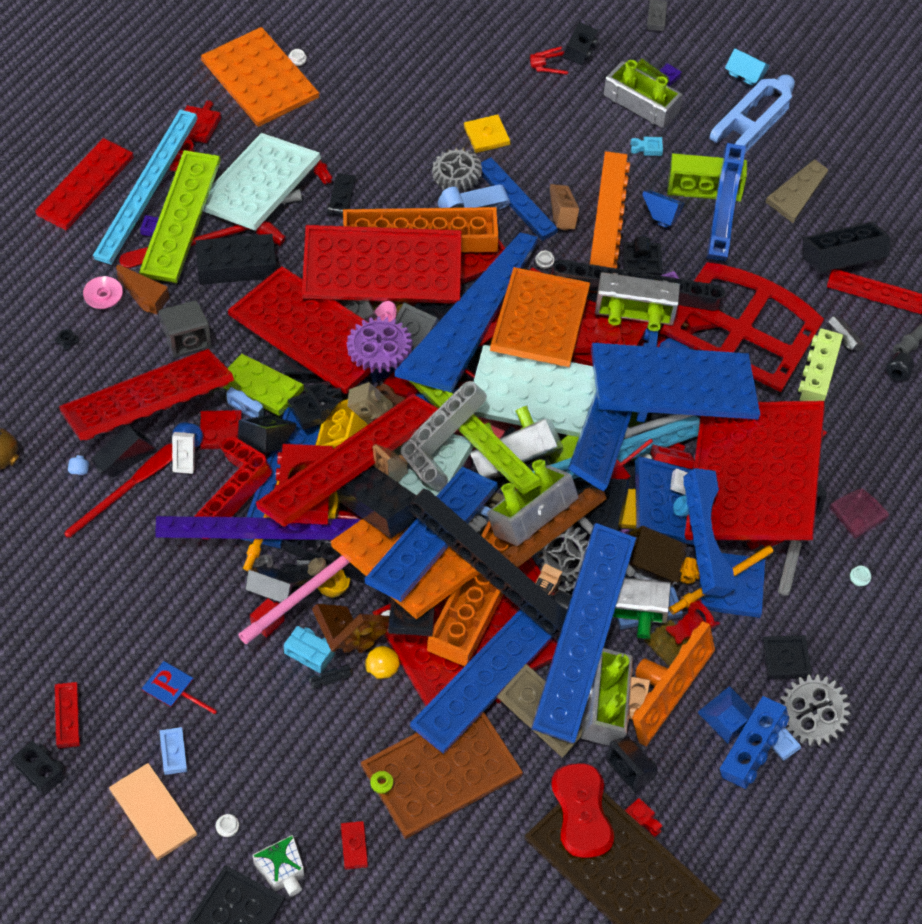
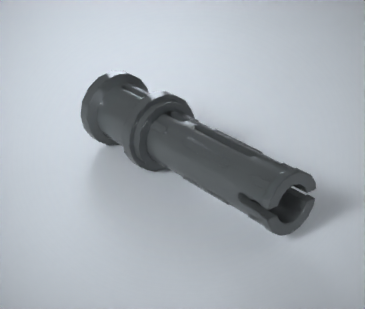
(909, 341)

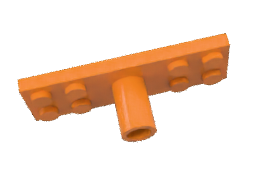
(670, 682)

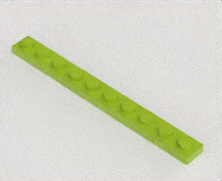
(488, 444)

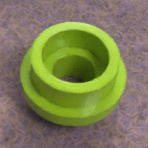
(381, 788)

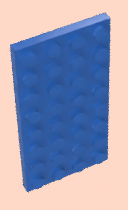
(674, 381)

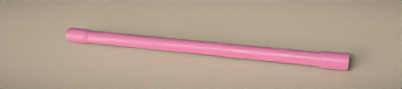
(257, 627)

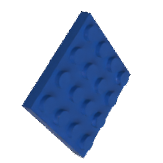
(657, 500)

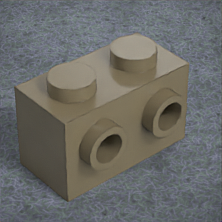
(368, 402)

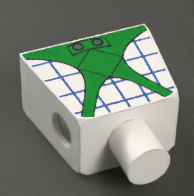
(281, 865)

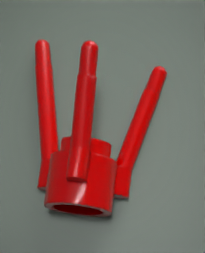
(538, 60)

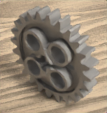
(822, 729)

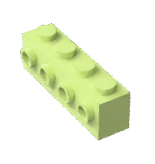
(821, 366)

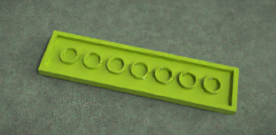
(180, 216)

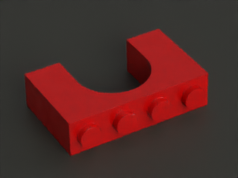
(292, 461)

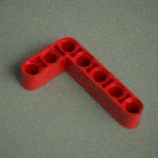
(252, 473)

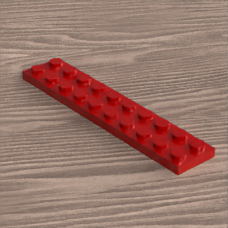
(344, 461)

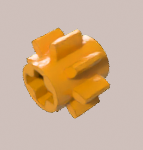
(689, 571)

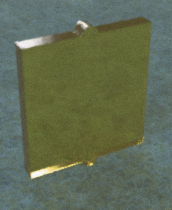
(664, 643)

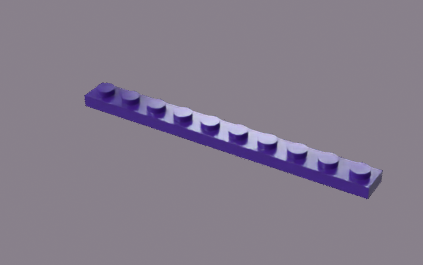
(246, 528)

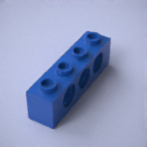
(765, 712)

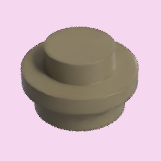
(316, 566)

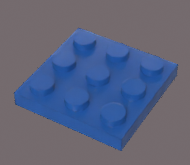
(747, 596)

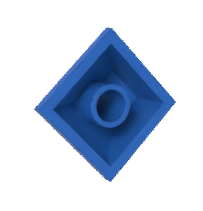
(663, 208)
(727, 714)

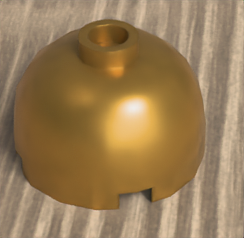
(8, 449)

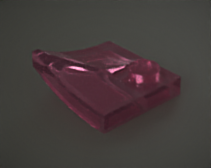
(859, 512)

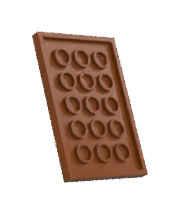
(439, 784)

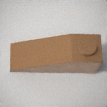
(563, 207)
(389, 462)

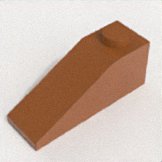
(146, 292)

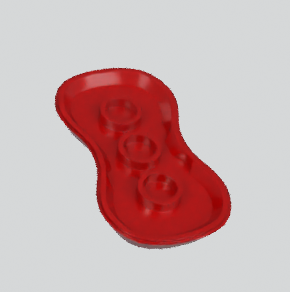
(584, 825)

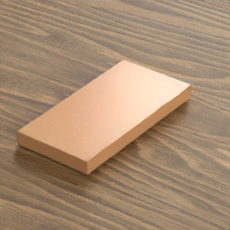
(153, 811)

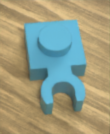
(650, 145)

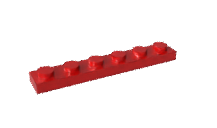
(875, 291)

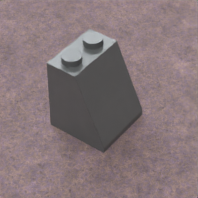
(185, 328)

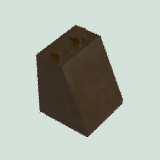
(656, 556)

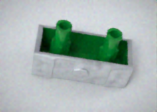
(643, 602)

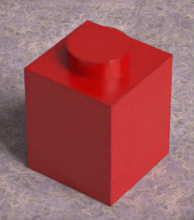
(263, 609)

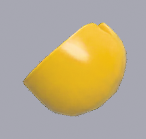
(335, 585)
(382, 662)

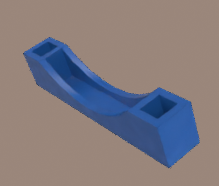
(725, 202)
(714, 570)

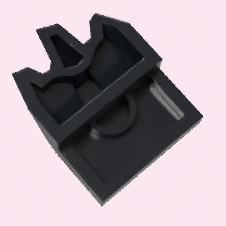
(315, 404)

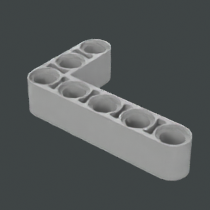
(437, 430)

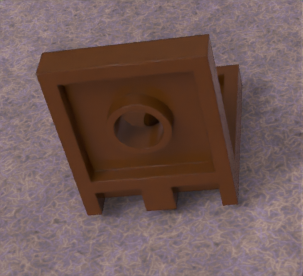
(346, 633)

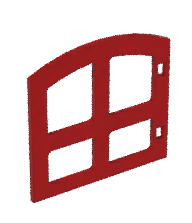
(742, 327)

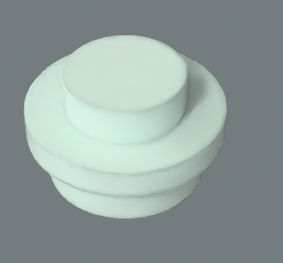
(860, 576)

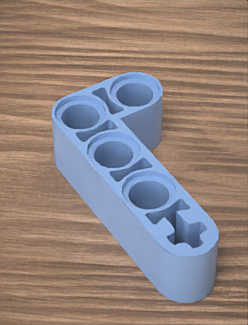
(486, 197)

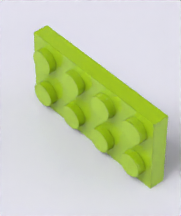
(263, 384)

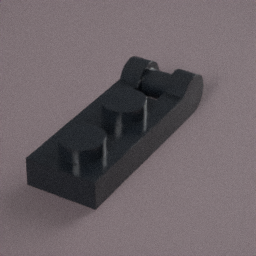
(341, 194)

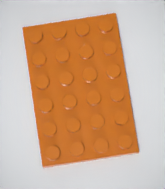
(260, 76)
(540, 317)
(366, 546)

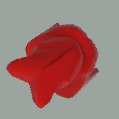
(690, 621)

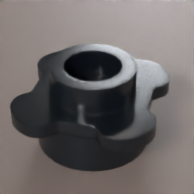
(64, 335)

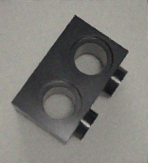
(34, 770)

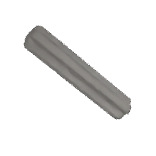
(789, 568)

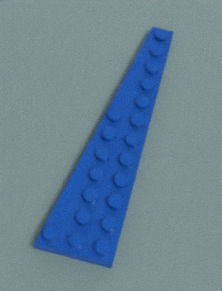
(453, 341)

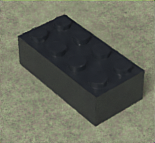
(846, 247)
(235, 259)
(378, 501)

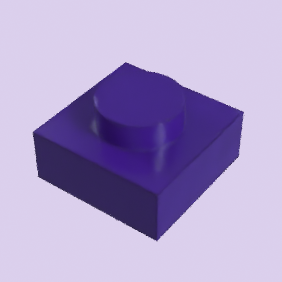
(671, 72)
(148, 225)

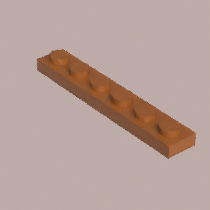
(584, 504)

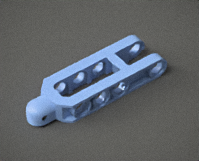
(751, 130)

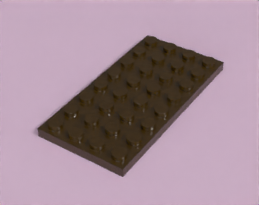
(634, 879)

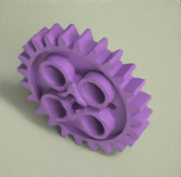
(379, 344)

